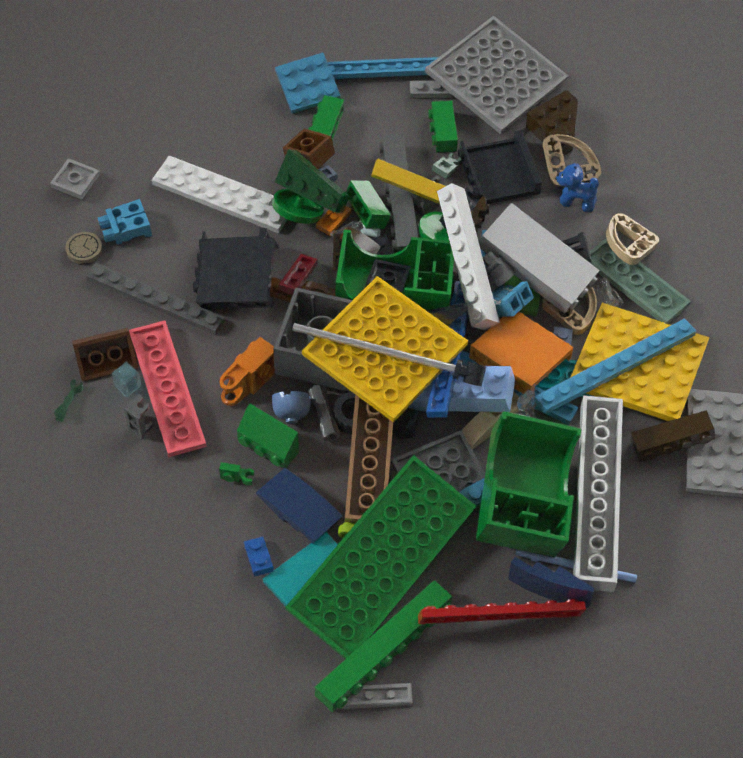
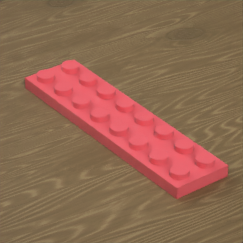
(167, 389)

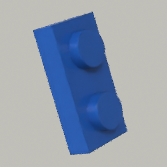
(258, 556)

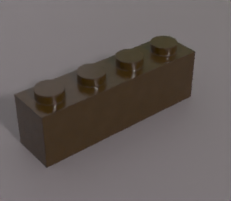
(673, 435)

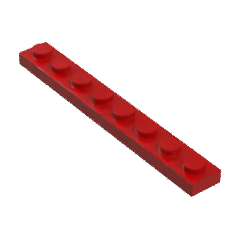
(504, 612)

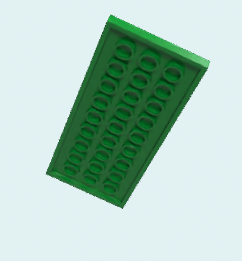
(380, 558)

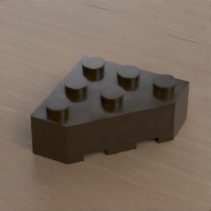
(553, 118)

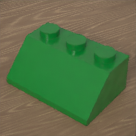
(268, 437)

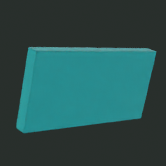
(296, 571)

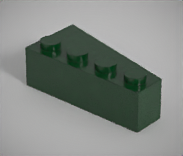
(306, 180)

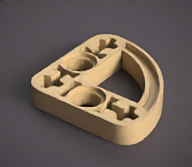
(576, 143)
(643, 239)
(567, 321)

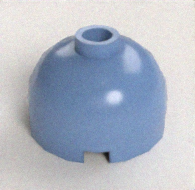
(291, 406)

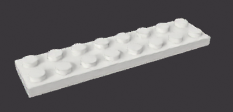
(219, 193)

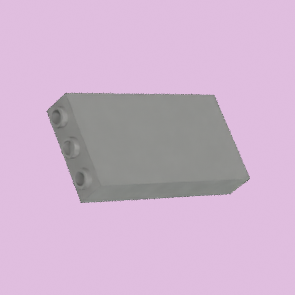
(539, 258)

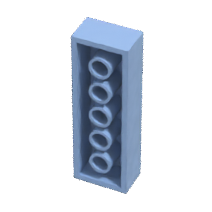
(492, 396)

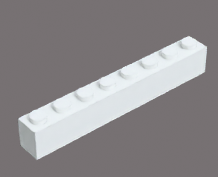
(468, 257)

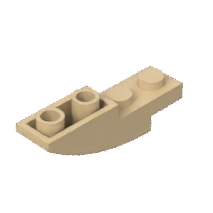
(481, 425)

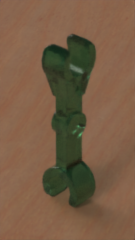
(60, 412)

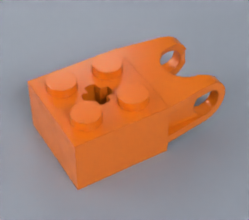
(248, 371)

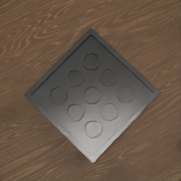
(449, 458)

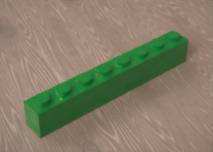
(379, 649)

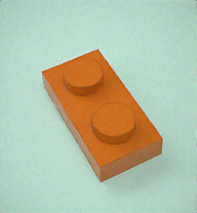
(332, 220)

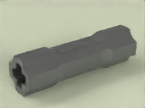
(327, 424)

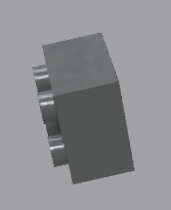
(310, 310)

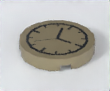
(83, 247)

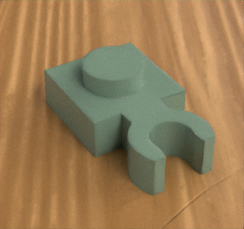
(446, 167)

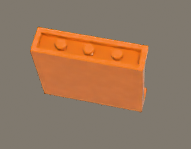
(524, 347)

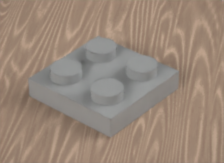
(75, 178)

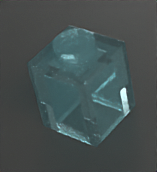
(126, 379)

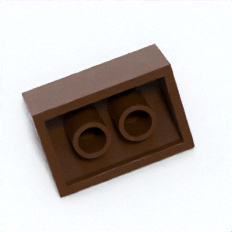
(104, 353)

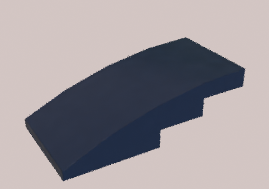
(299, 505)
(549, 584)

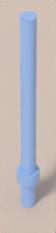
(568, 563)

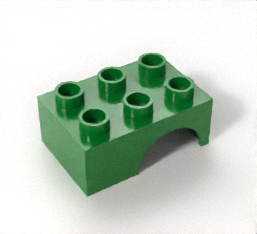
(429, 278)
(527, 485)

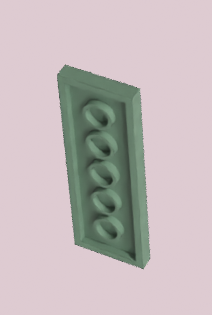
(639, 284)

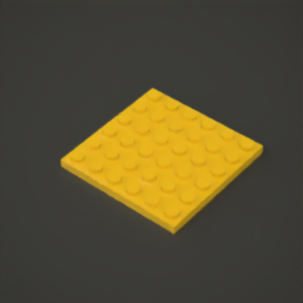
(392, 321)
(653, 387)

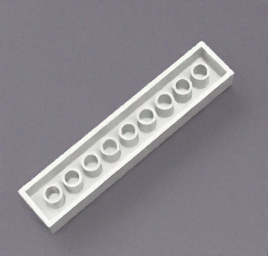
(598, 492)

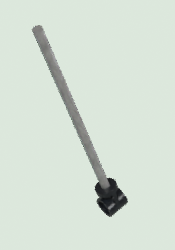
(471, 374)

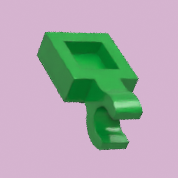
(233, 472)

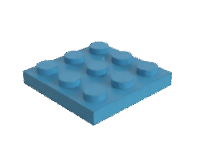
(306, 82)

